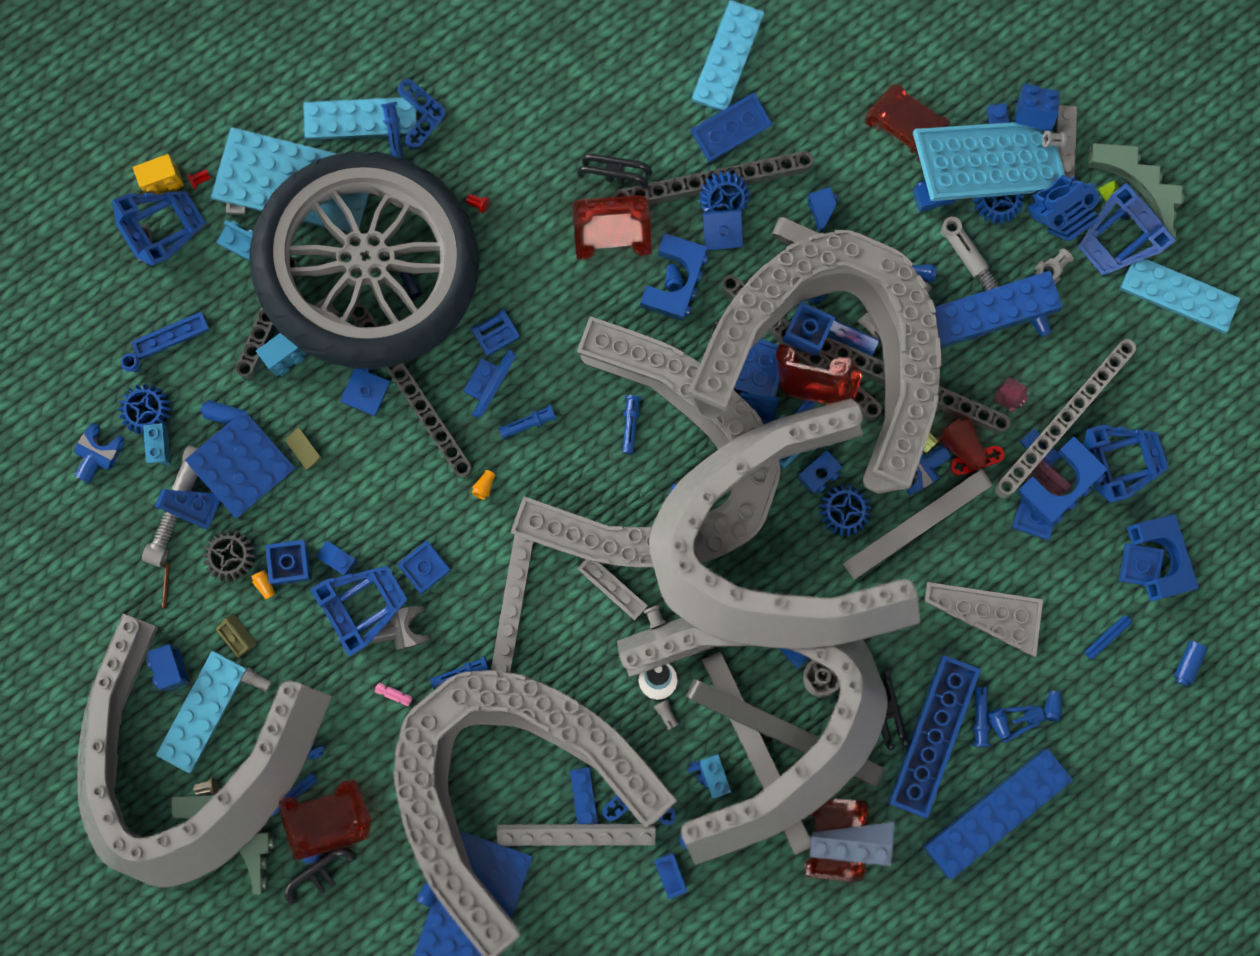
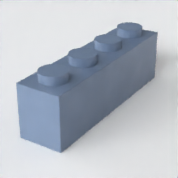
(856, 844)

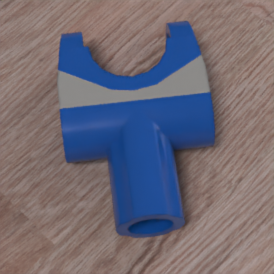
(96, 455)
(925, 472)

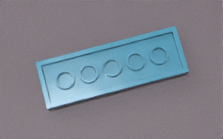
(727, 56)
(354, 118)
(1180, 294)
(201, 712)

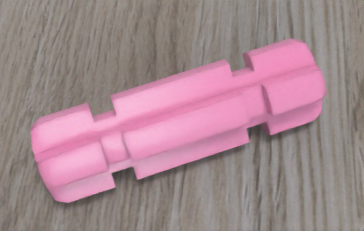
(393, 694)

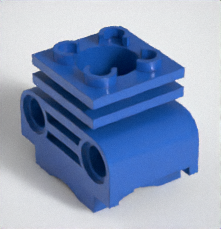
(1066, 207)

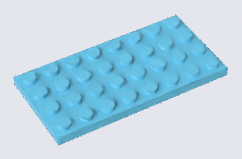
(986, 160)
(258, 165)

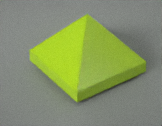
(1108, 189)

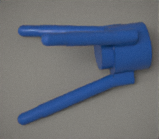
(1033, 715)

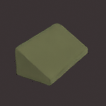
(303, 448)
(236, 636)

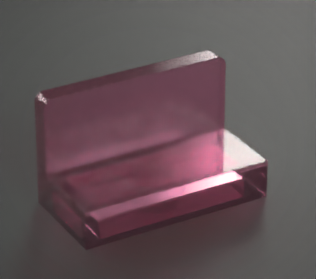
(1049, 479)

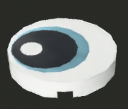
(658, 682)

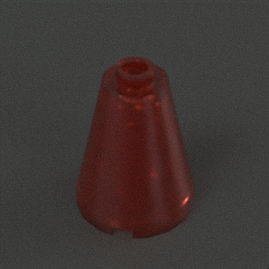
(964, 443)

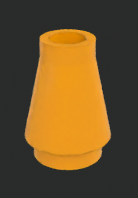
(483, 486)
(261, 582)

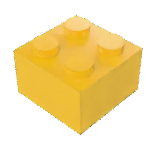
(158, 175)

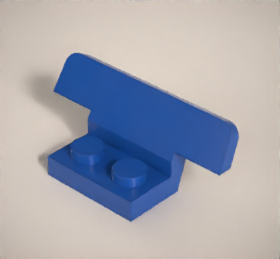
(486, 381)

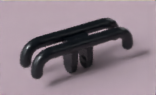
(614, 169)
(892, 712)
(289, 892)

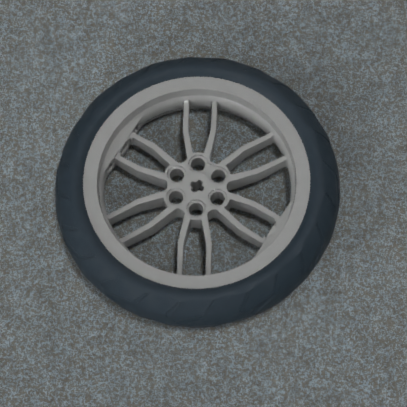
(326, 334)

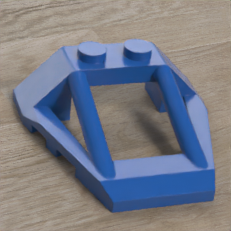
(1146, 219)
(127, 223)
(1098, 442)
(339, 616)

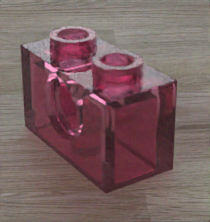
(1011, 394)

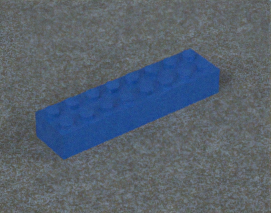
(997, 309)
(933, 736)
(997, 813)

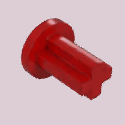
(198, 178)
(481, 204)

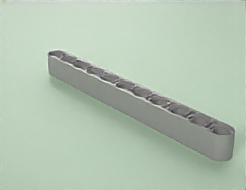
(1069, 410)
(753, 746)

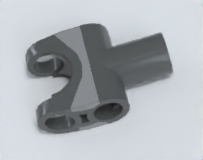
(400, 630)

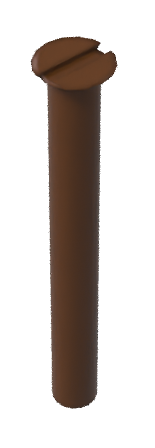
(165, 585)

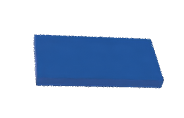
(731, 127)

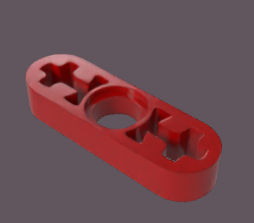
(992, 461)

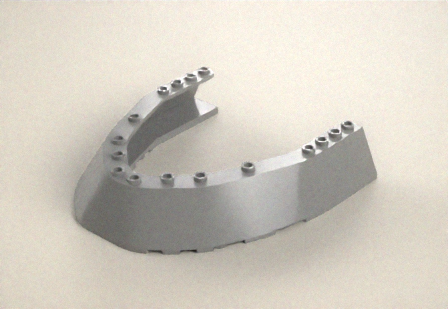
(898, 309)
(671, 376)
(757, 616)
(423, 774)
(815, 776)
(228, 818)

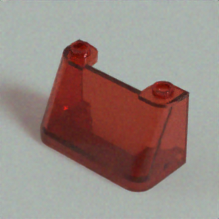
(901, 115)
(611, 224)
(817, 383)
(838, 815)
(326, 821)

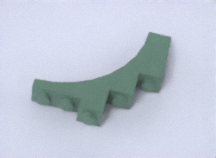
(1145, 178)
(251, 852)

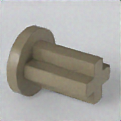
(206, 787)

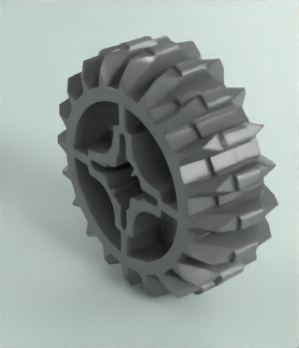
(231, 549)

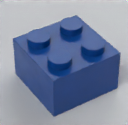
(1037, 107)
(808, 329)
(288, 562)
(167, 668)

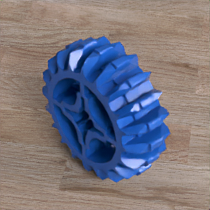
(739, 188)
(1005, 203)
(147, 402)
(837, 509)

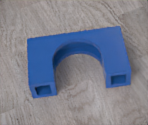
(677, 303)
(1087, 471)
(1168, 534)

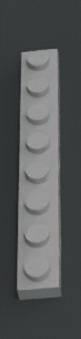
(512, 605)
(575, 834)

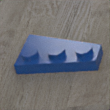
(189, 505)

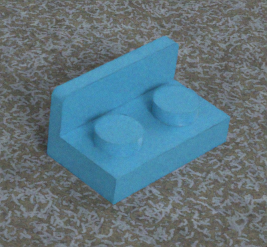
(236, 239)
(157, 444)
(715, 776)

